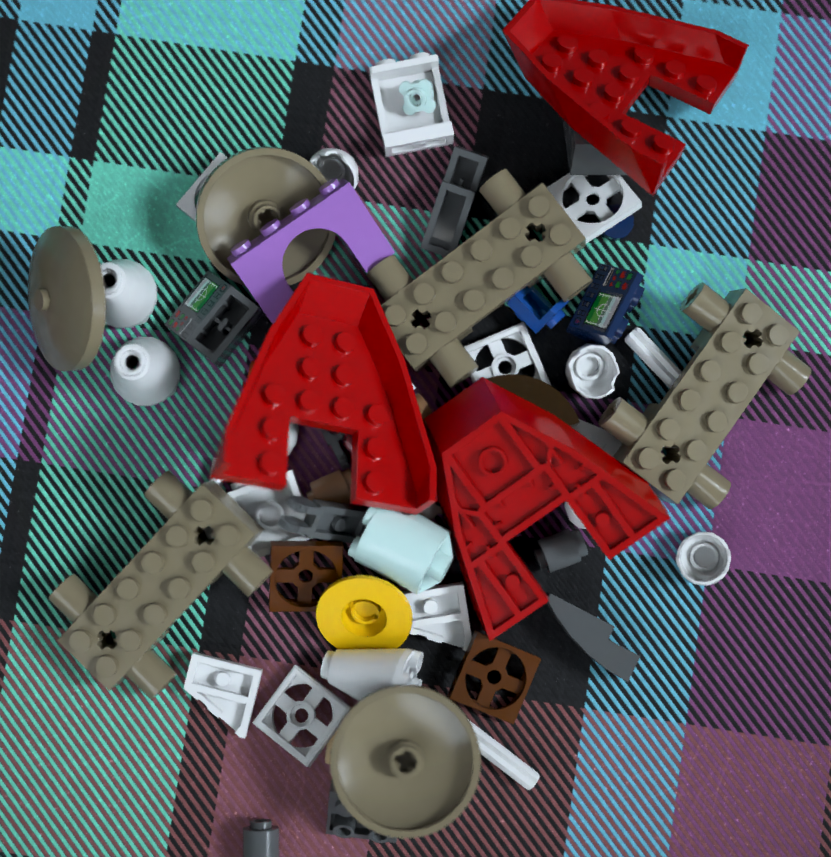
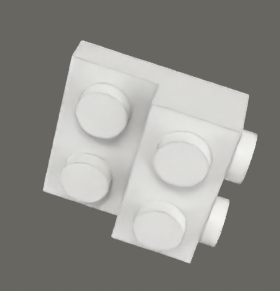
(266, 509)

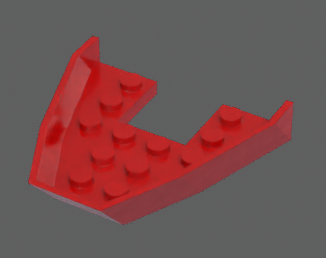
(599, 60)
(340, 371)
(508, 467)

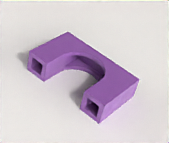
(334, 209)

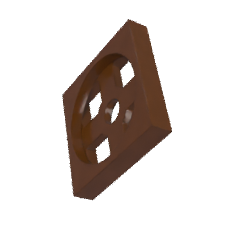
(304, 603)
(478, 643)

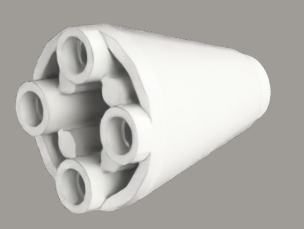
(131, 294)
(154, 377)
(368, 670)

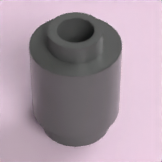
(560, 550)
(261, 839)

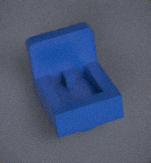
(535, 309)

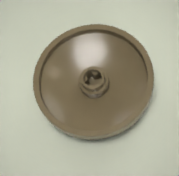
(251, 192)
(66, 298)
(405, 761)

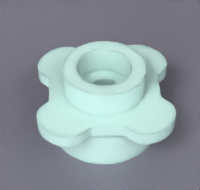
(424, 89)

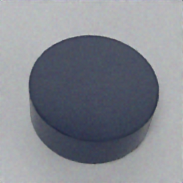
(621, 229)

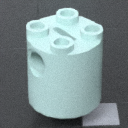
(404, 548)

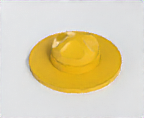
(364, 614)

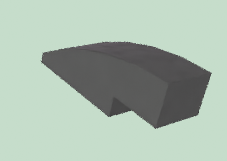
(454, 201)
(592, 637)

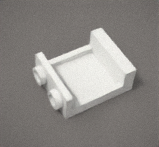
(406, 132)

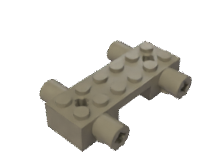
(481, 276)
(707, 395)
(160, 584)

